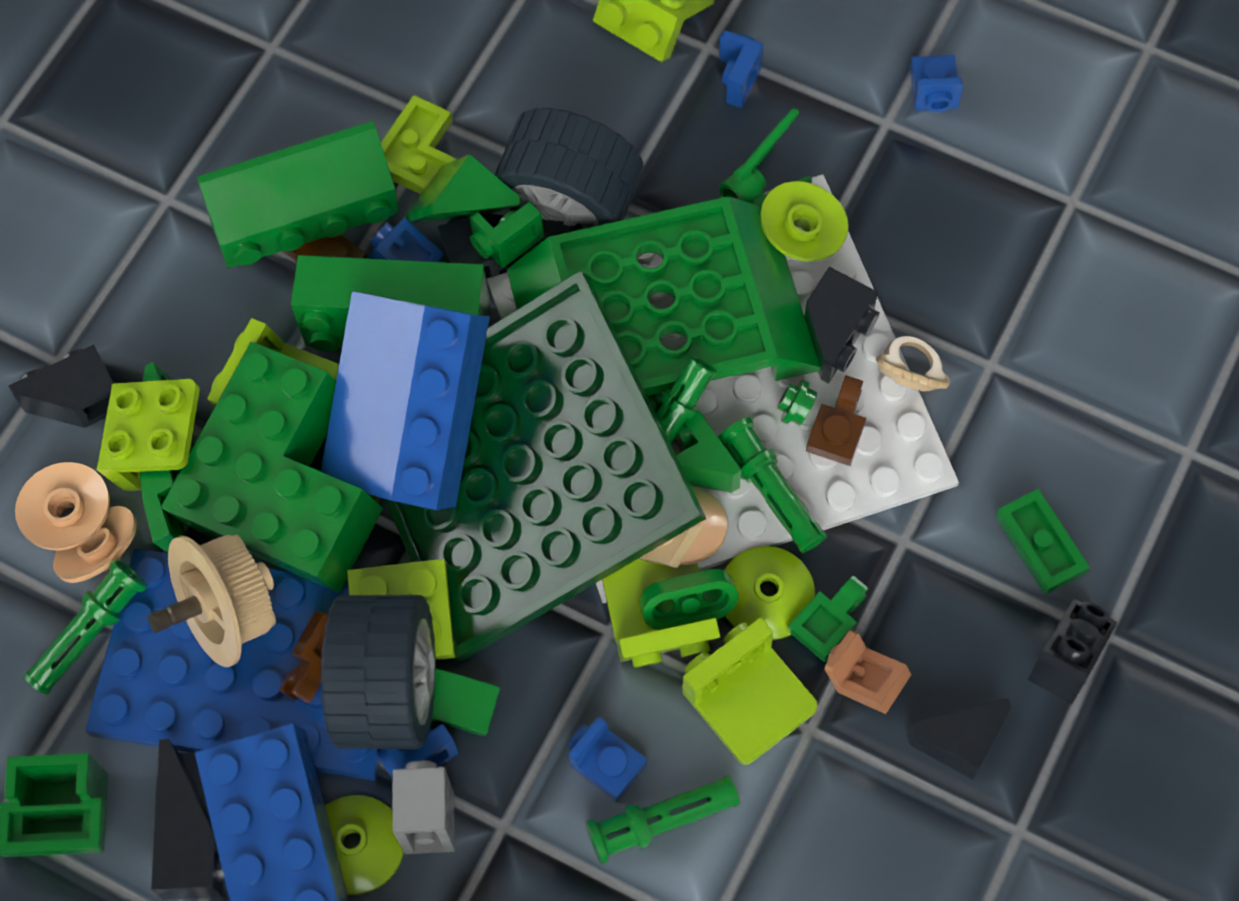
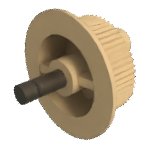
(218, 595)

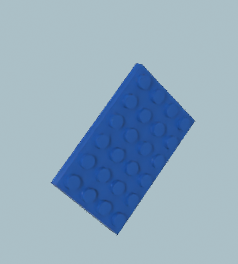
(174, 691)

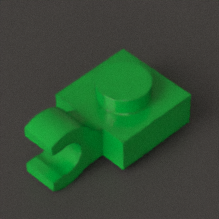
(827, 621)

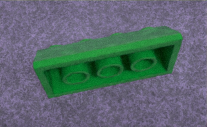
(299, 194)

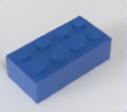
(271, 818)

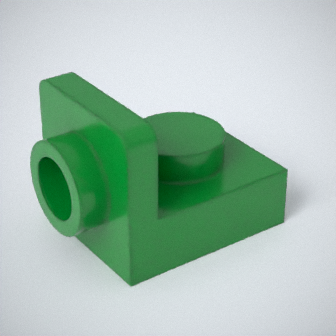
(510, 238)

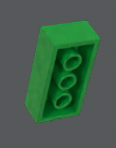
(326, 284)

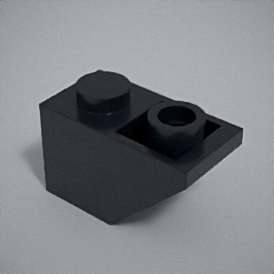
(835, 319)
(68, 390)

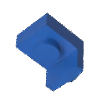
(743, 65)
(935, 83)
(403, 243)
(437, 749)
(605, 759)

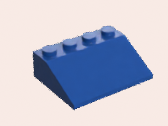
(404, 399)

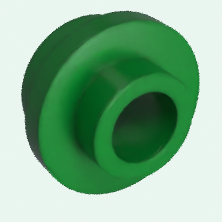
(796, 402)

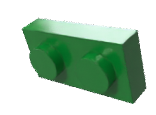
(1042, 541)

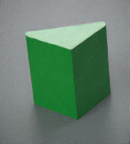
(462, 190)

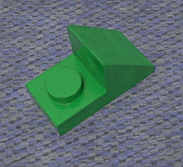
(706, 459)

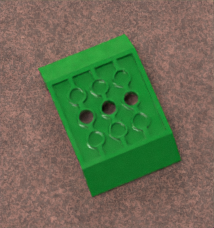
(717, 264)

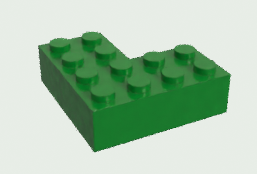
(256, 476)

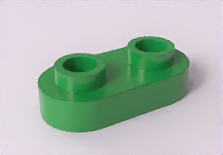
(688, 599)

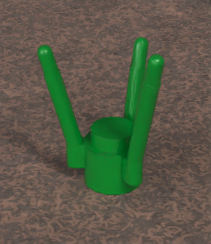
(747, 181)

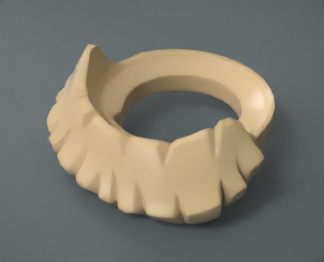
(895, 369)

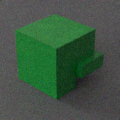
(53, 805)

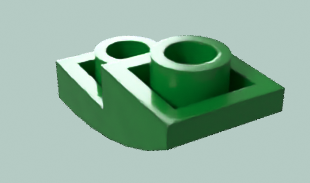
(463, 702)

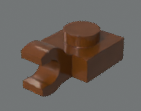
(838, 428)
(306, 677)

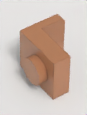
(865, 673)

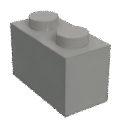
(423, 809)

